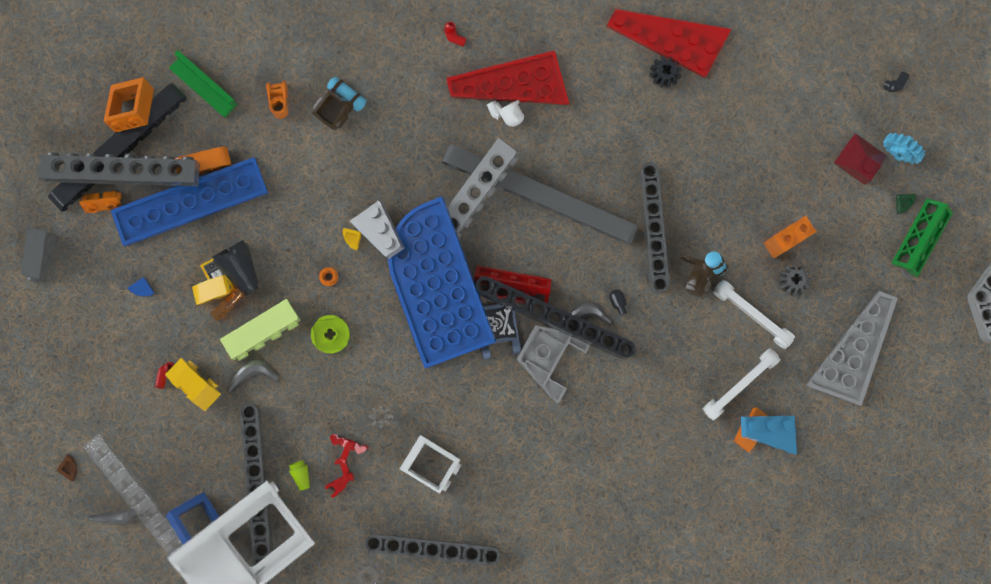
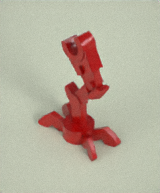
(340, 483)

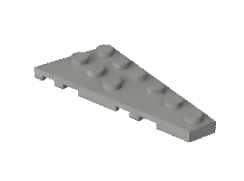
(852, 361)

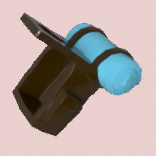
(337, 104)
(703, 272)

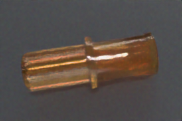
(227, 304)

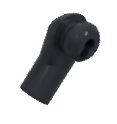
(896, 85)

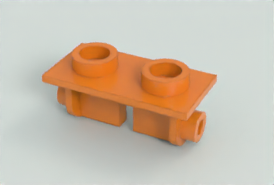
(92, 202)

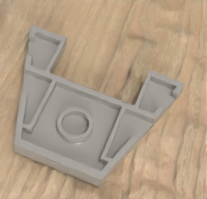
(542, 355)

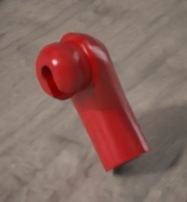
(452, 36)
(161, 377)

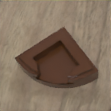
(68, 468)

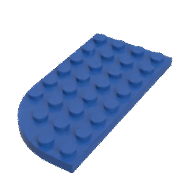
(438, 286)

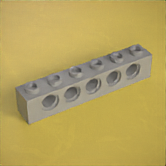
(465, 195)

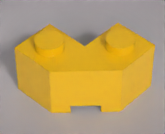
(197, 388)

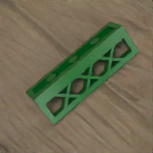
(202, 85)
(929, 237)

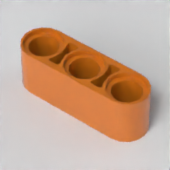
(210, 160)

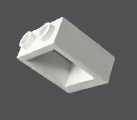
(413, 455)

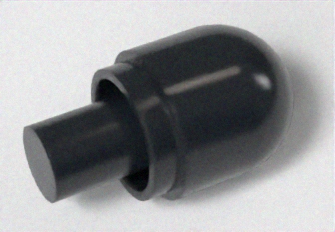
(618, 301)

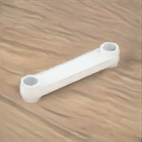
(782, 336)
(715, 408)

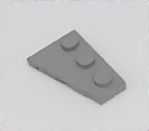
(379, 229)

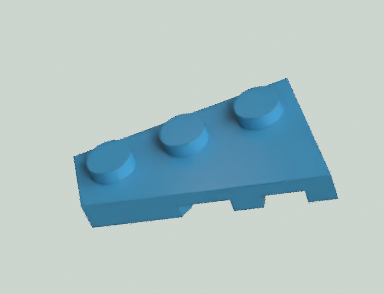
(771, 430)

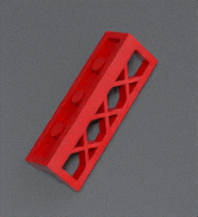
(528, 284)

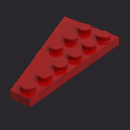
(688, 42)
(526, 79)

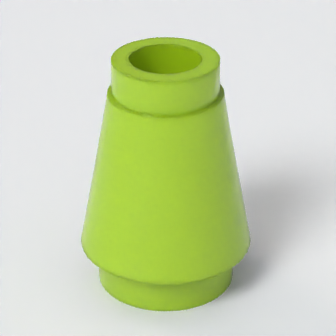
(300, 474)

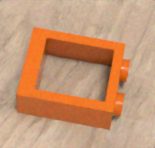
(134, 89)
(789, 237)

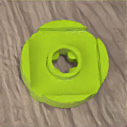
(321, 328)

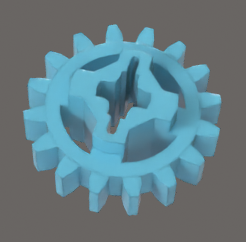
(904, 148)

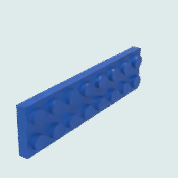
(189, 203)

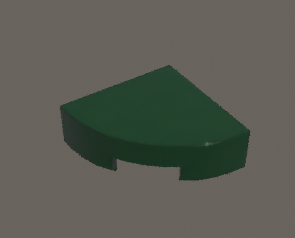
(904, 202)

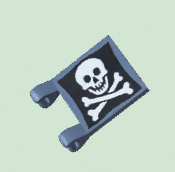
(503, 327)

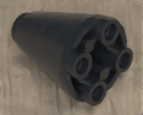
(238, 267)

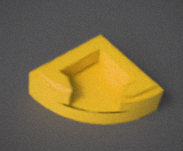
(352, 238)

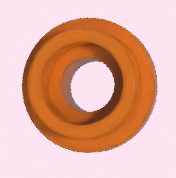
(324, 272)

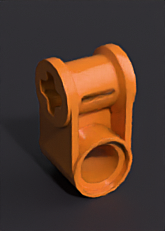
(277, 96)

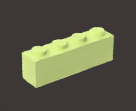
(260, 329)

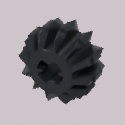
(663, 64)

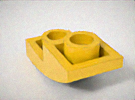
(211, 289)

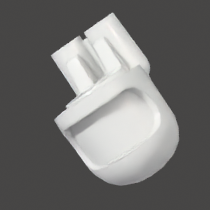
(510, 114)

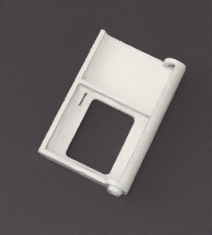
(214, 560)

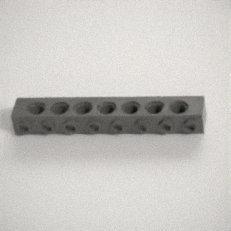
(51, 162)

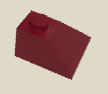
(860, 159)

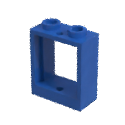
(176, 523)

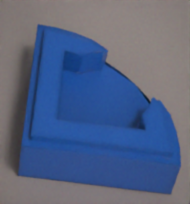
(141, 288)

